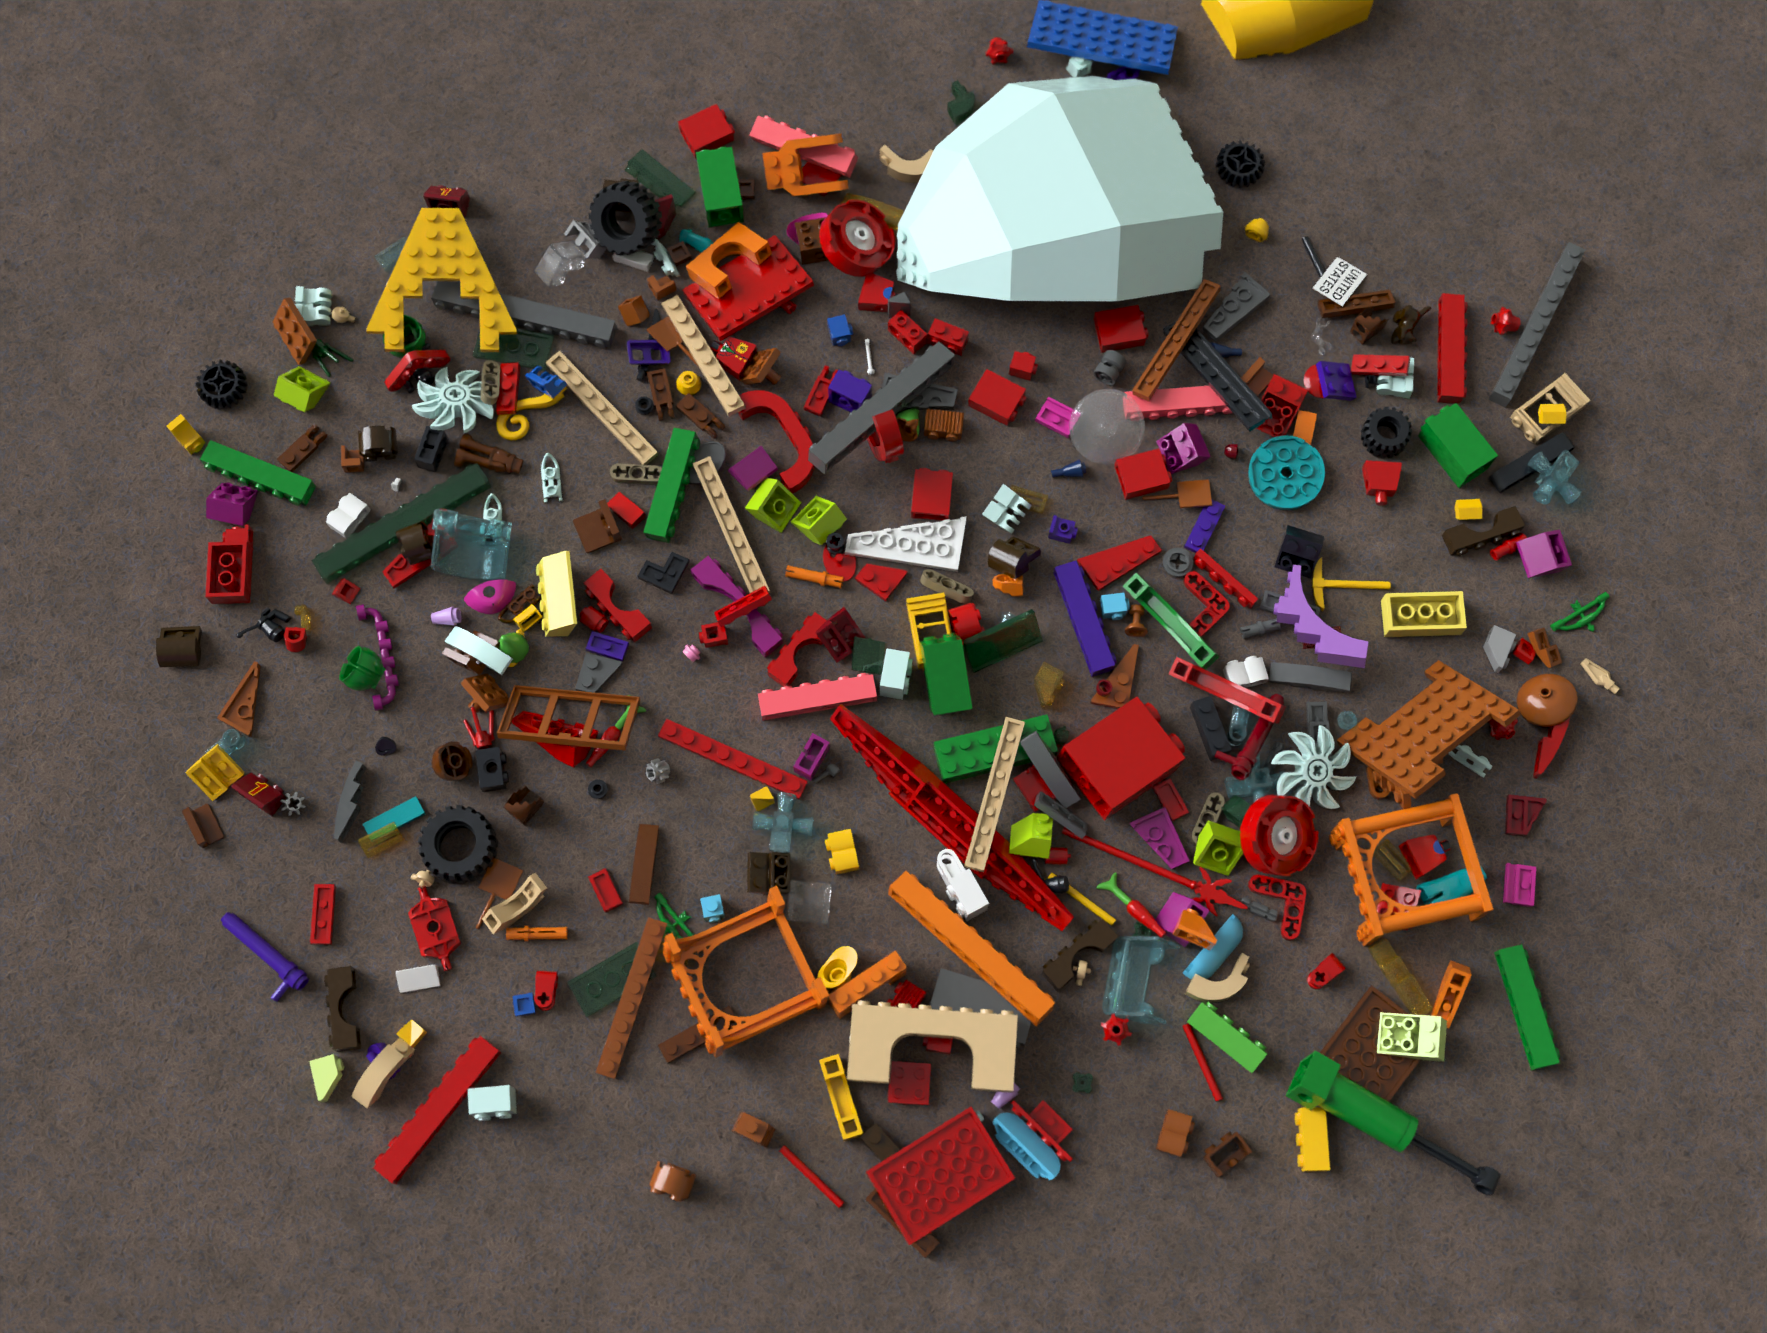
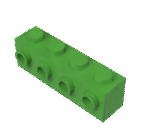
(1228, 1037)

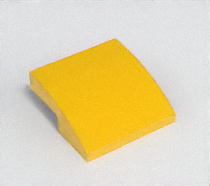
(215, 772)

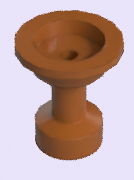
(1136, 629)

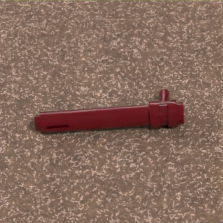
(1246, 758)

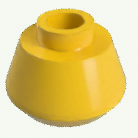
(1257, 230)
(688, 383)

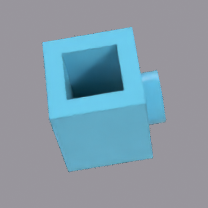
(1114, 606)
(712, 908)

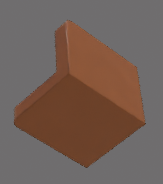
(661, 287)
(633, 310)
(351, 460)

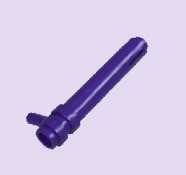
(287, 970)

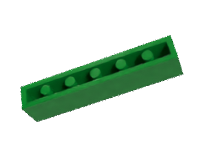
(257, 473)
(671, 485)
(1527, 1007)

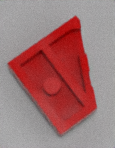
(880, 579)

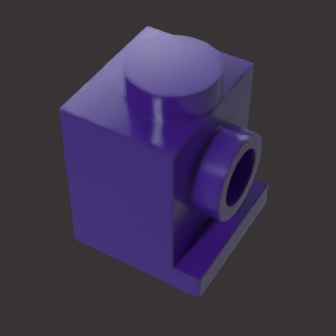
(1058, 534)

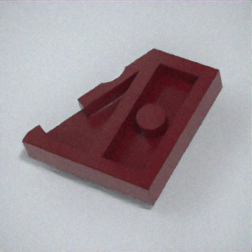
(1521, 813)

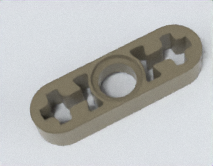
(493, 388)
(632, 467)
(936, 582)
(1208, 804)

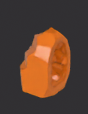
(1009, 585)

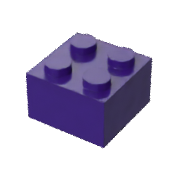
(848, 391)

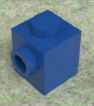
(839, 330)

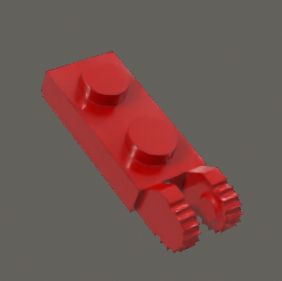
(819, 396)

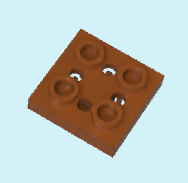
(761, 367)
(485, 693)

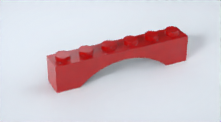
(1227, 690)

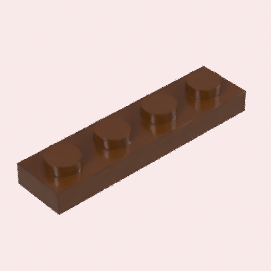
(1357, 304)
(690, 1038)
(923, 1245)

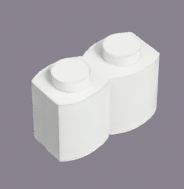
(347, 515)
(1246, 673)

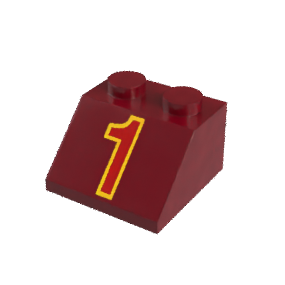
(445, 197)
(260, 793)

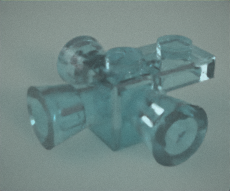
(1555, 477)
(1255, 785)
(783, 823)

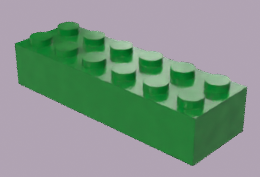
(975, 752)

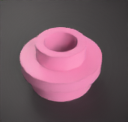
(691, 652)

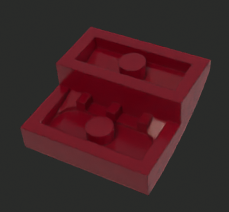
(839, 634)

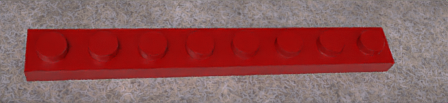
(732, 758)

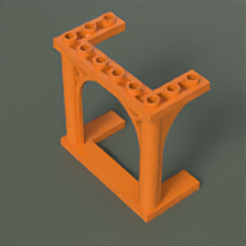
(1345, 837)
(682, 949)

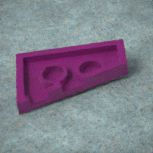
(1161, 837)

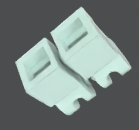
(314, 305)
(1397, 385)
(998, 511)

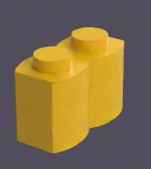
(843, 851)

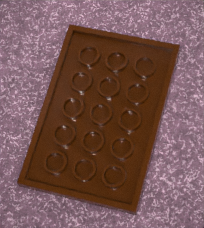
(1356, 1046)

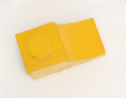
(186, 434)

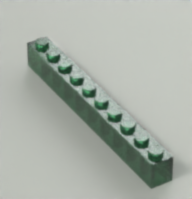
(382, 534)

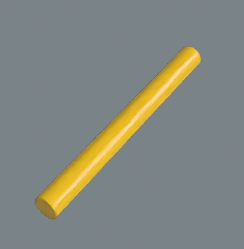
(1088, 904)

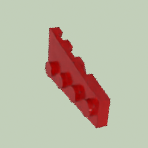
(1116, 562)
(401, 570)

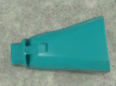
(1447, 887)

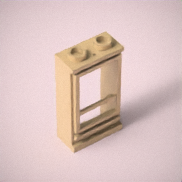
(1567, 390)

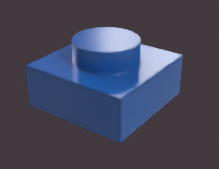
(524, 1004)

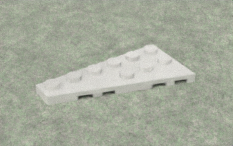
(921, 544)

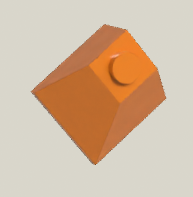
(1194, 929)

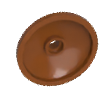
(1549, 708)

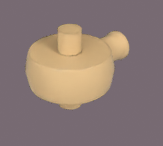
(341, 315)
(423, 878)
(1081, 971)

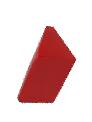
(346, 590)

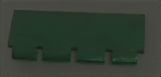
(662, 179)

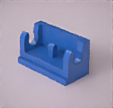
(546, 383)

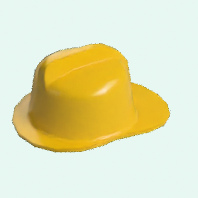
(838, 967)

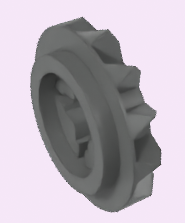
(1185, 558)

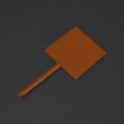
(667, 336)
(1190, 494)
(499, 881)

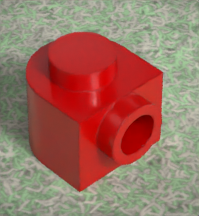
(295, 638)

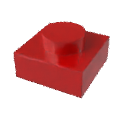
(1524, 651)

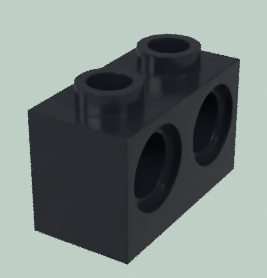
(431, 449)

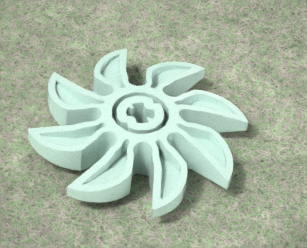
(452, 400)
(1323, 768)

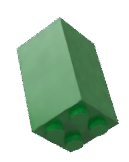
(720, 187)
(1457, 444)
(945, 674)

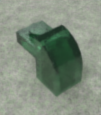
(962, 106)
(1235, 810)

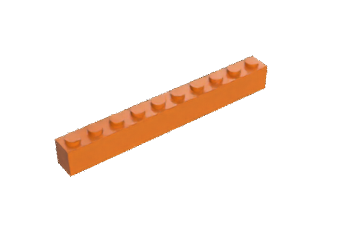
(972, 948)

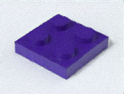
(1336, 380)

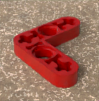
(411, 362)
(1211, 609)
(1291, 901)

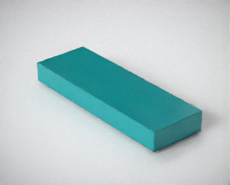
(401, 815)

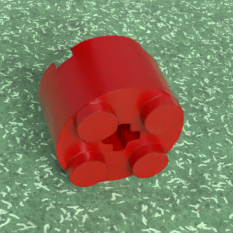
(965, 621)

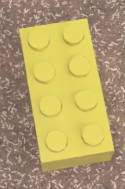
(1423, 614)

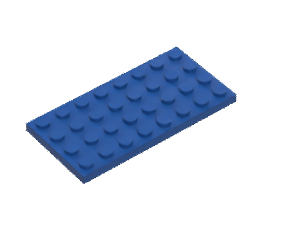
(1102, 37)

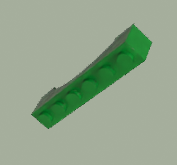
(1171, 621)

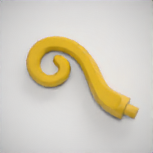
(530, 403)

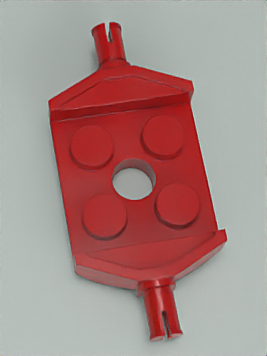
(438, 943)

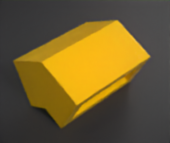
(1552, 414)
(1468, 509)
(525, 615)

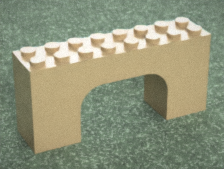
(880, 1027)

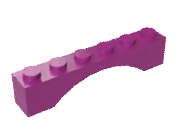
(712, 578)

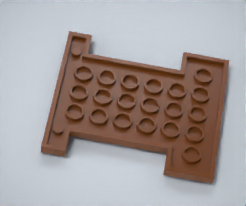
(1426, 729)

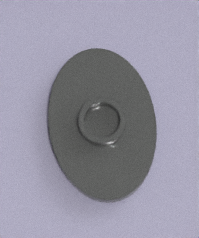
(712, 449)

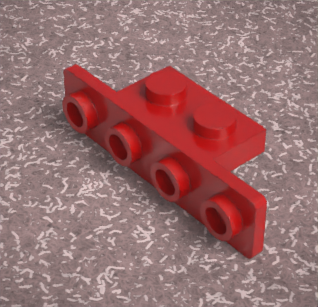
(1048, 1124)

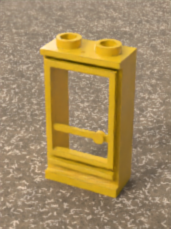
(925, 605)

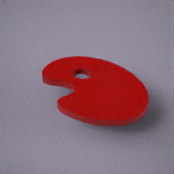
(840, 565)

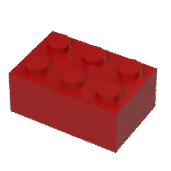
(229, 572)

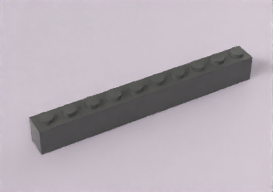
(533, 316)
(1536, 325)
(895, 396)

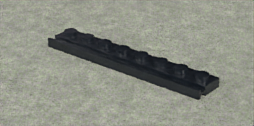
(1224, 380)

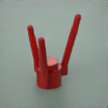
(482, 739)

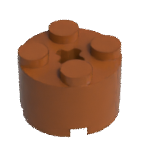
(672, 1180)

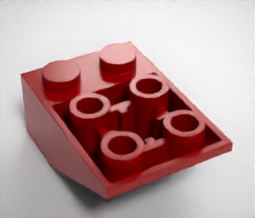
(1283, 401)

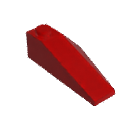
(568, 754)

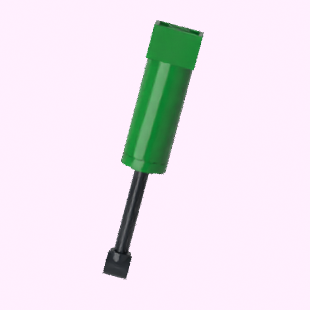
(1322, 1086)

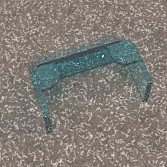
(1129, 977)

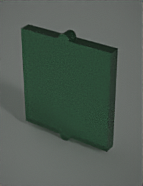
(868, 655)

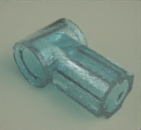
(1238, 724)
(225, 741)

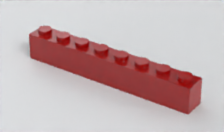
(437, 1110)

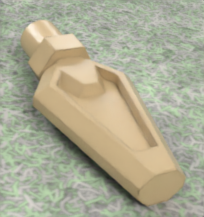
(1599, 675)

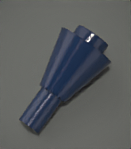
(1226, 351)
(1073, 469)

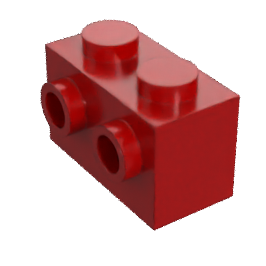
(949, 335)

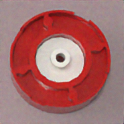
(857, 238)
(1278, 835)

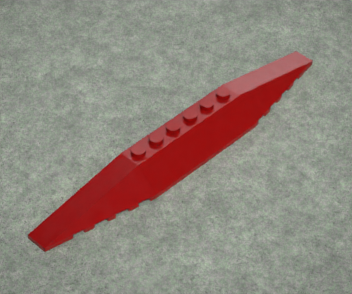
(947, 816)

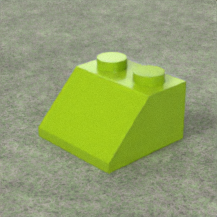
(300, 388)
(773, 504)
(819, 519)
(1032, 836)
(1218, 848)

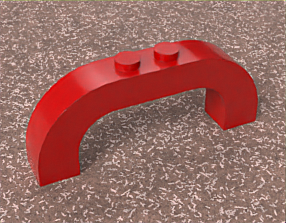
(767, 402)
(887, 440)

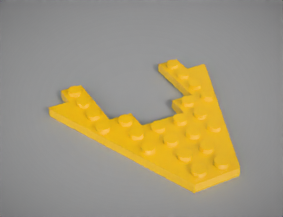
(440, 250)

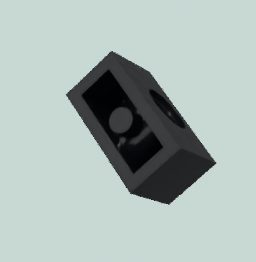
(486, 759)

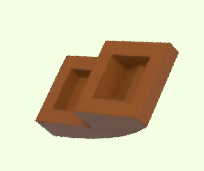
(1547, 653)

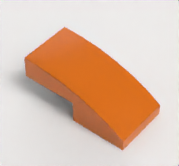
(1305, 425)

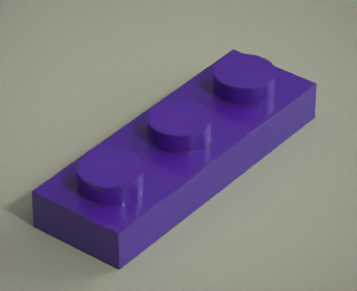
(1204, 527)

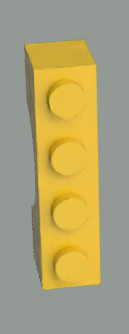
(841, 1097)

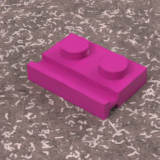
(1055, 416)
(1519, 884)

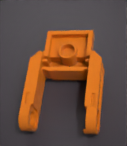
(784, 167)

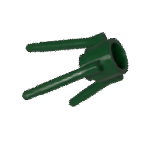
(322, 350)

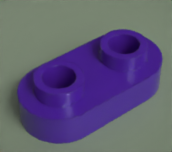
(1121, 73)

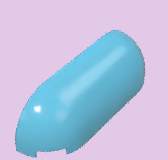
(1209, 961)
(1026, 1146)

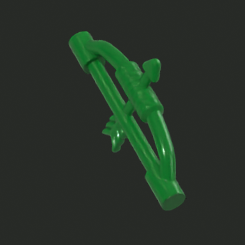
(1601, 599)
(661, 901)

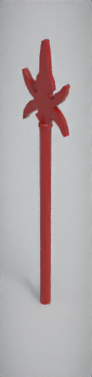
(1208, 891)

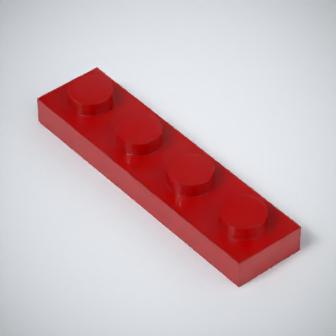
(1220, 575)

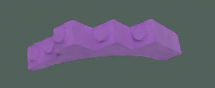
(1330, 644)

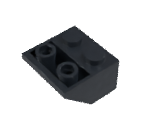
(1299, 548)

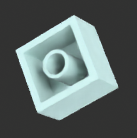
(894, 677)
(492, 1101)

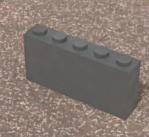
(967, 992)

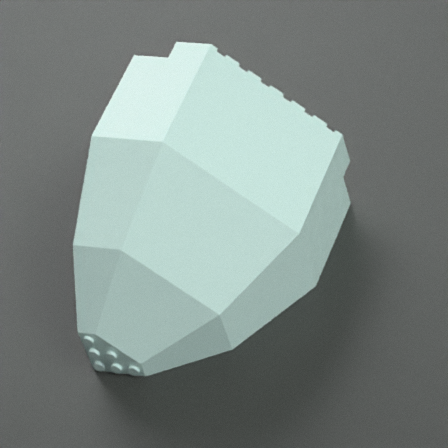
(1061, 199)

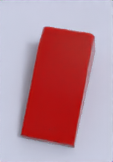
(626, 510)

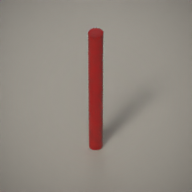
(1202, 1062)
(811, 1176)

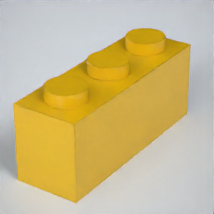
(1312, 1140)

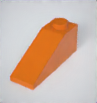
(1451, 991)

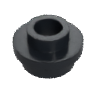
(644, 400)
(597, 795)

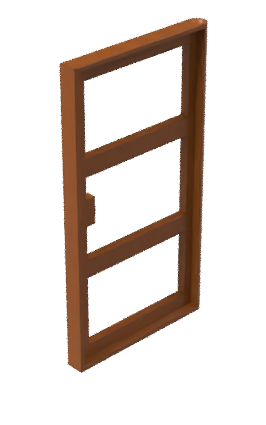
(565, 738)

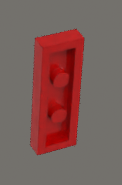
(1380, 365)
(508, 388)
(743, 606)
(322, 914)

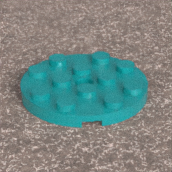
(1288, 453)

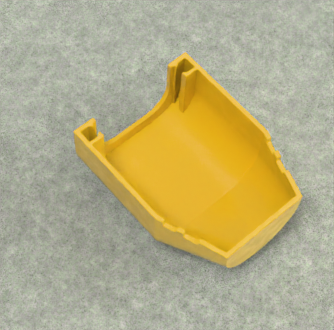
(1281, 25)

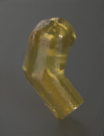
(305, 616)

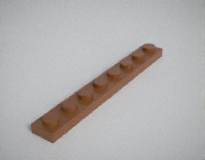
(1176, 340)
(631, 998)

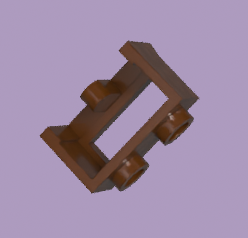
(1231, 1160)

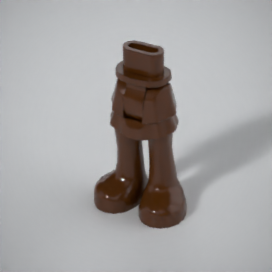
(498, 459)

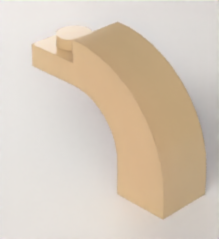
(903, 169)
(516, 906)
(1211, 991)
(380, 1070)

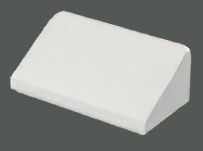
(639, 260)
(418, 978)

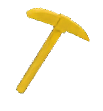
(1319, 584)

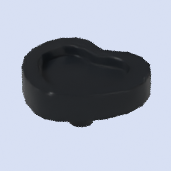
(385, 745)

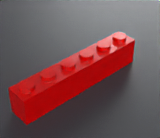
(1451, 348)

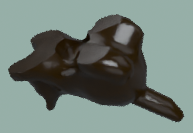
(1407, 319)

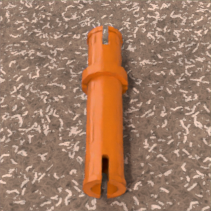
(814, 576)
(536, 933)

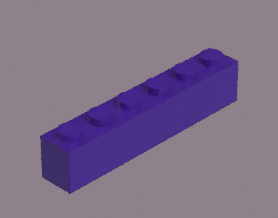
(1084, 618)

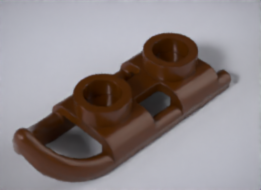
(516, 607)

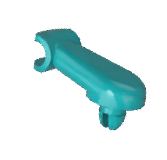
(696, 241)

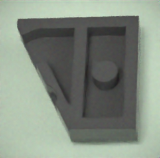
(596, 672)

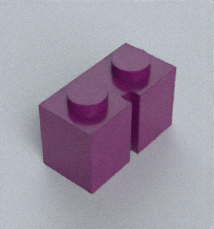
(816, 750)

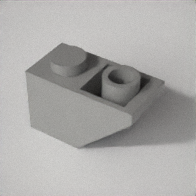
(1497, 647)

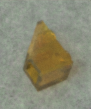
(1046, 683)

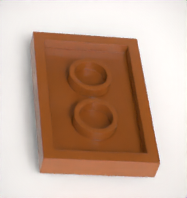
(294, 331)

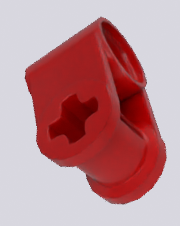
(1327, 970)
(545, 986)

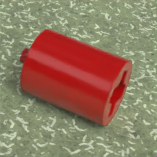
(1058, 856)

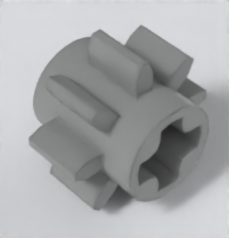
(657, 771)
(293, 798)

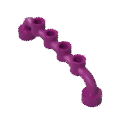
(388, 662)

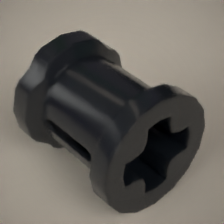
(835, 537)

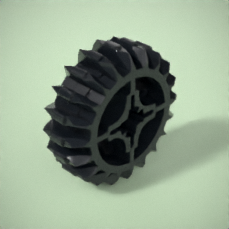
(1229, 160)
(229, 388)

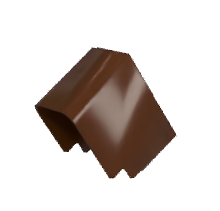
(1371, 326)
(524, 811)

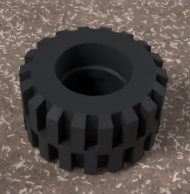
(1379, 444)

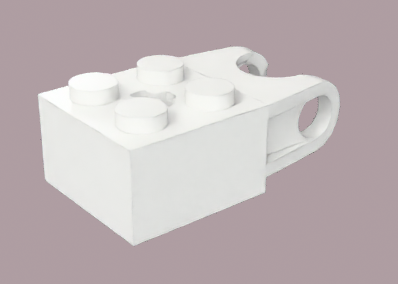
(961, 886)

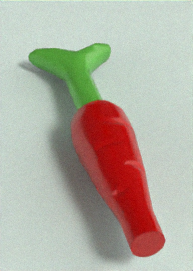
(611, 734)
(1134, 907)

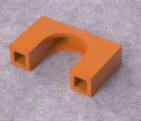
(735, 241)
(885, 971)

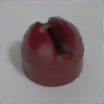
(1231, 451)
(1106, 687)

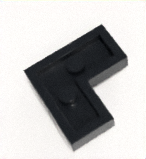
(667, 576)

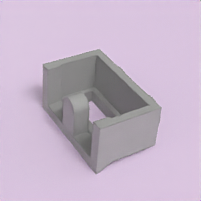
(586, 236)

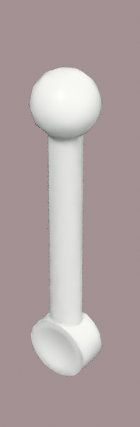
(870, 371)

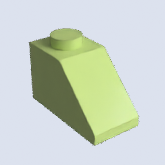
(326, 1075)

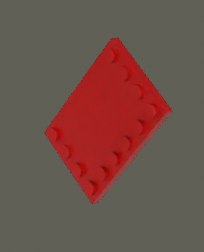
(753, 292)
(940, 1175)

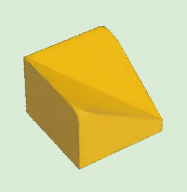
(762, 798)
(411, 1033)

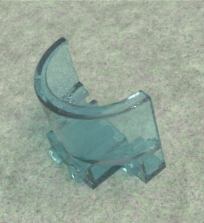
(461, 549)

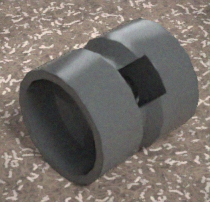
(1110, 367)

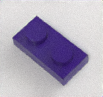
(607, 646)

